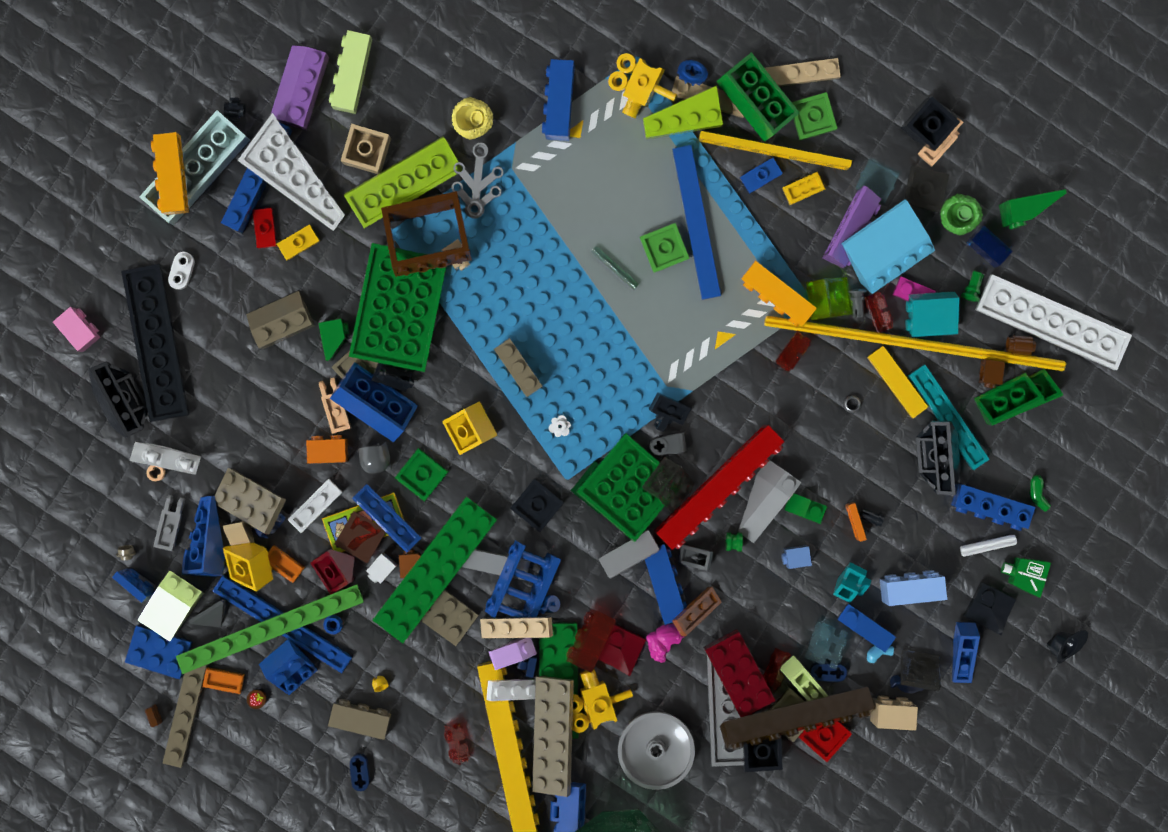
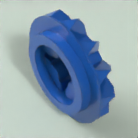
(698, 70)

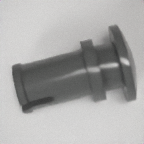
(857, 302)

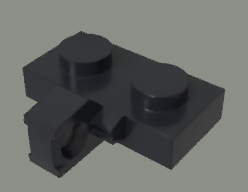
(667, 411)

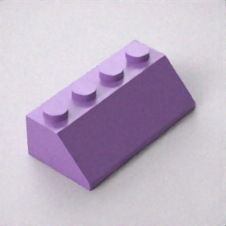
(300, 86)
(856, 218)

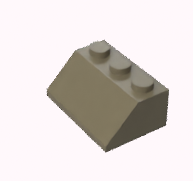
(279, 320)

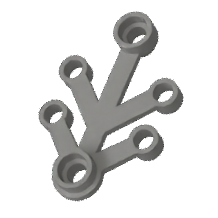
(477, 185)

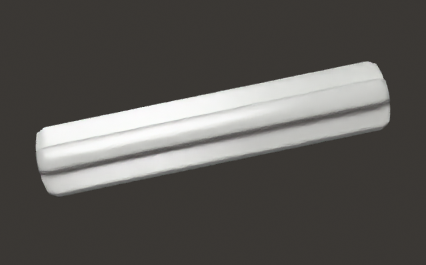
(988, 545)

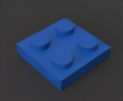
(133, 584)

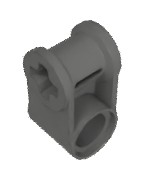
(671, 444)

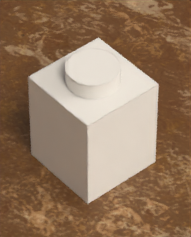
(381, 568)

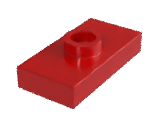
(264, 228)

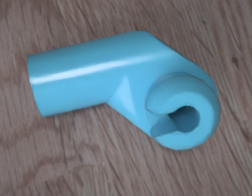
(874, 653)

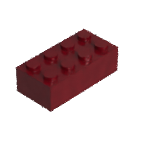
(739, 673)

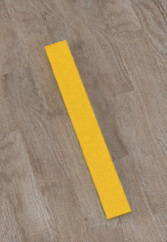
(773, 150)

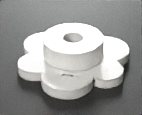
(561, 420)

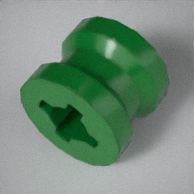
(734, 541)

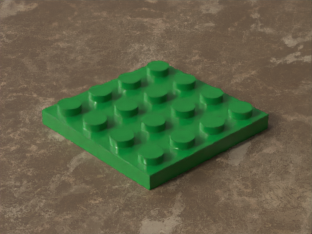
(617, 488)

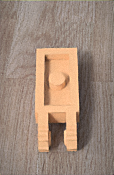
(335, 413)

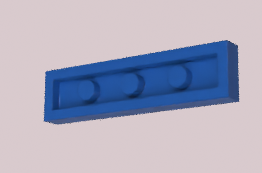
(386, 518)

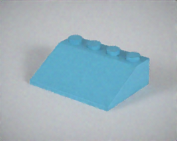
(888, 247)

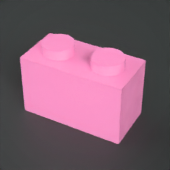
(77, 329)

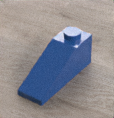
(866, 628)
(964, 651)

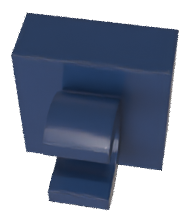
(528, 665)

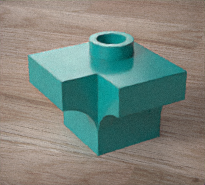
(851, 583)

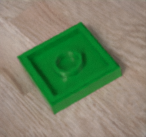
(421, 474)

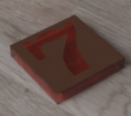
(360, 537)

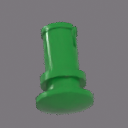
(973, 287)

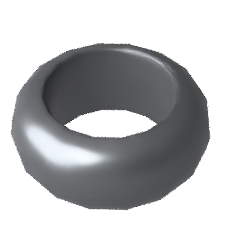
(858, 404)

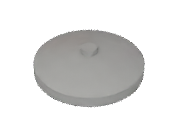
(656, 750)

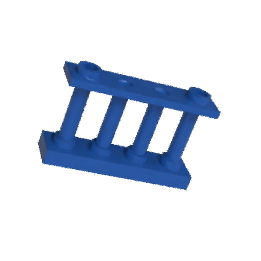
(540, 583)

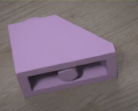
(512, 652)

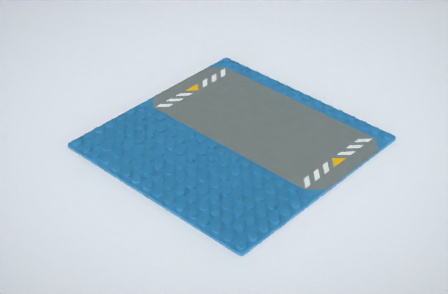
(567, 313)

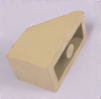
(238, 533)

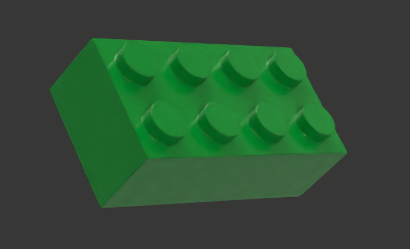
(757, 97)

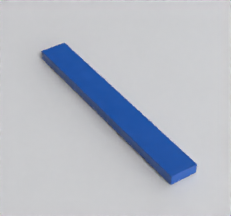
(696, 222)
(263, 611)

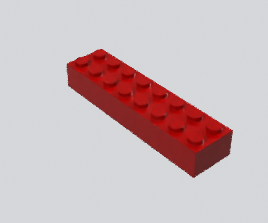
(719, 486)

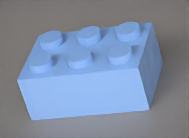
(913, 588)

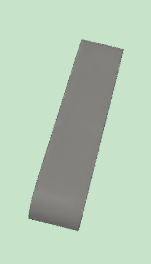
(492, 562)

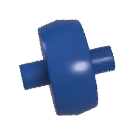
(550, 604)

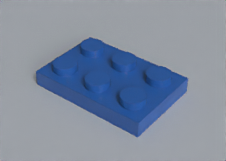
(155, 652)

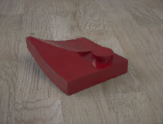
(622, 649)

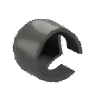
(375, 458)

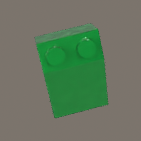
(1020, 210)

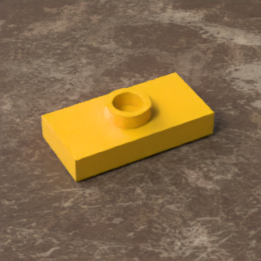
(803, 188)
(298, 242)

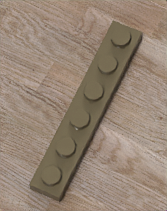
(184, 717)

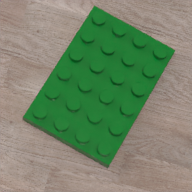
(396, 312)

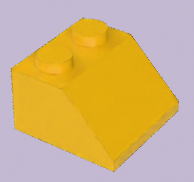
(469, 428)
(248, 565)

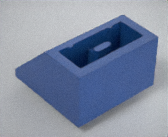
(287, 667)

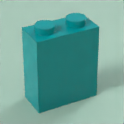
(932, 314)

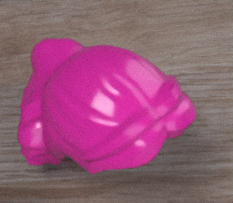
(661, 641)

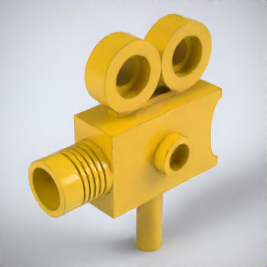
(640, 86)
(595, 702)

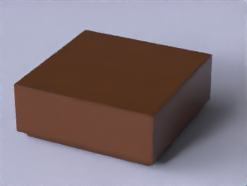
(153, 716)

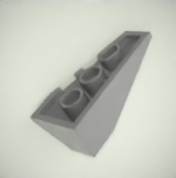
(768, 496)

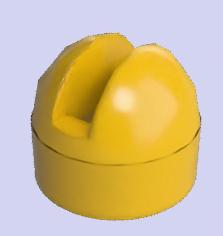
(379, 684)

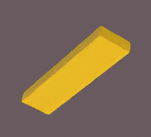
(897, 382)

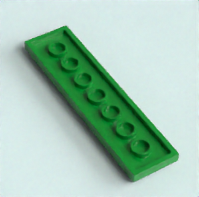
(434, 570)

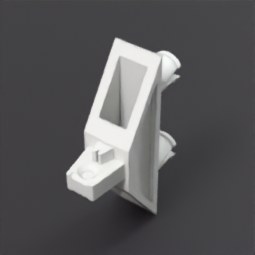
(165, 457)

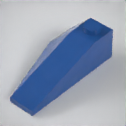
(206, 547)

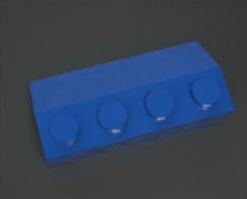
(374, 402)

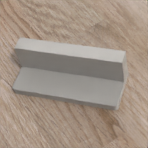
(629, 555)

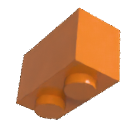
(327, 451)

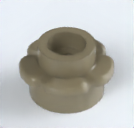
(126, 552)

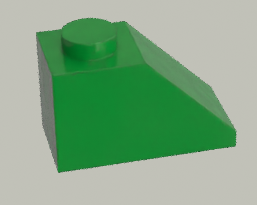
(333, 337)

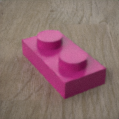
(905, 287)

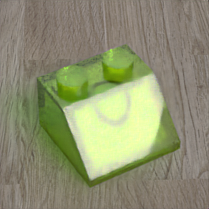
(829, 297)

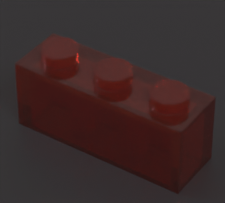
(590, 640)

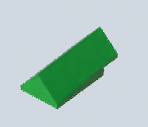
(1017, 397)

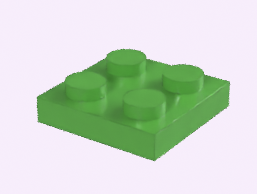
(814, 116)
(664, 248)

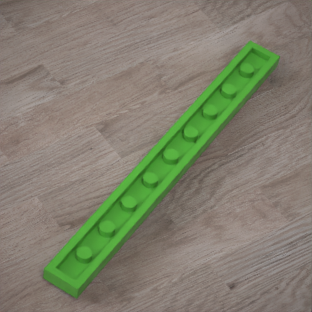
(269, 629)

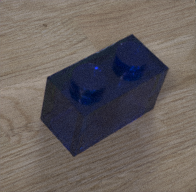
(989, 246)

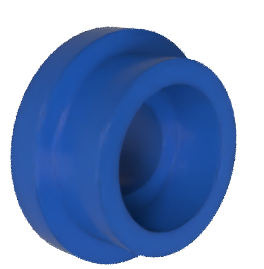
(328, 628)

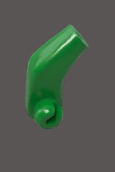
(1036, 493)

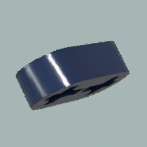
(827, 676)
(355, 773)

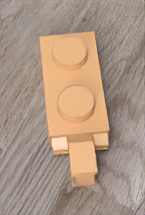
(932, 157)

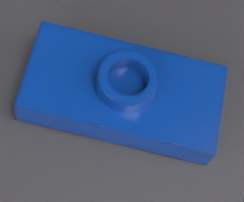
(761, 175)

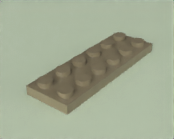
(553, 736)

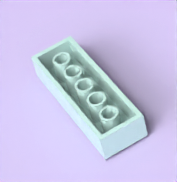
(204, 160)

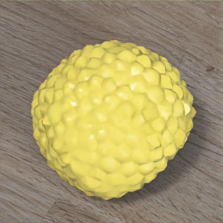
(472, 118)

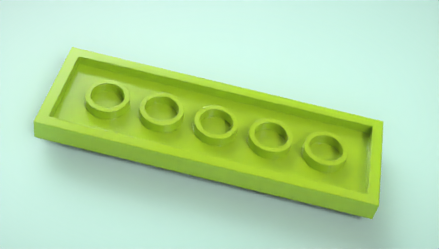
(403, 181)

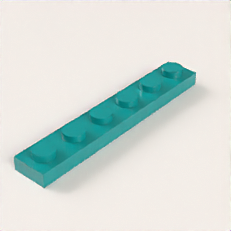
(945, 411)

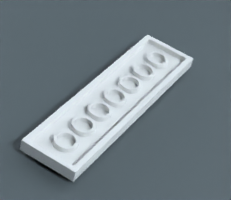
(1053, 322)

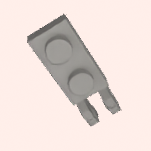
(169, 525)

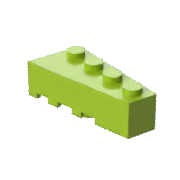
(687, 116)

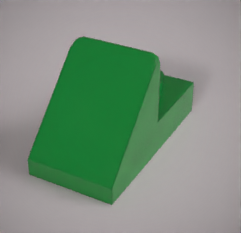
(805, 508)

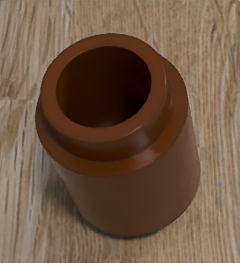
(1020, 345)

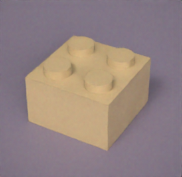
(365, 149)
(894, 713)

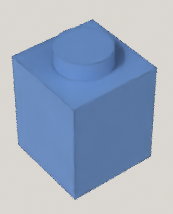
(796, 557)

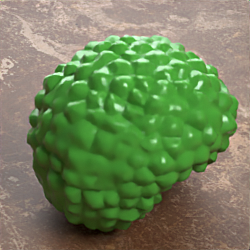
(961, 214)

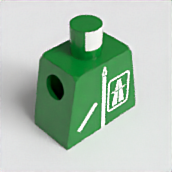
(1027, 574)

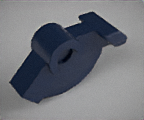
(896, 681)

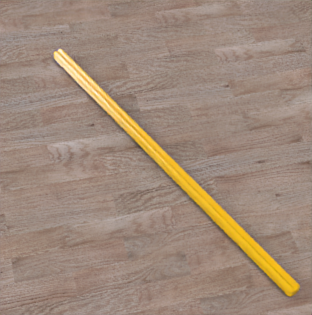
(915, 343)

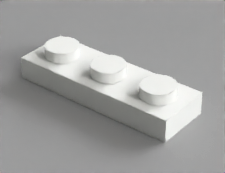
(315, 506)
(511, 689)

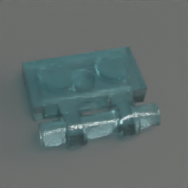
(820, 643)

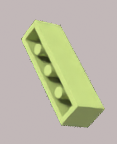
(351, 72)

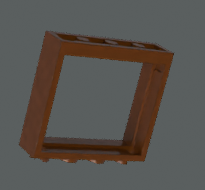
(420, 208)

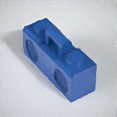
(571, 809)

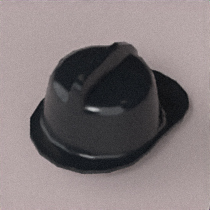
(1066, 644)

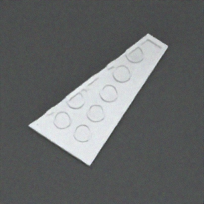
(283, 166)

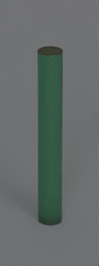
(615, 268)

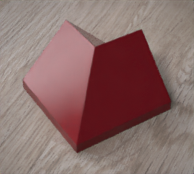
(334, 569)

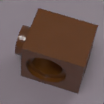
(991, 373)

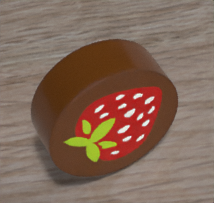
(256, 699)

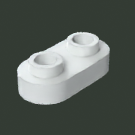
(183, 271)

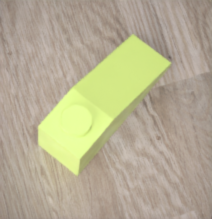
(802, 680)

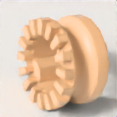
(159, 477)

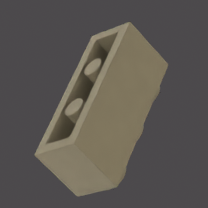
(518, 367)
(360, 719)

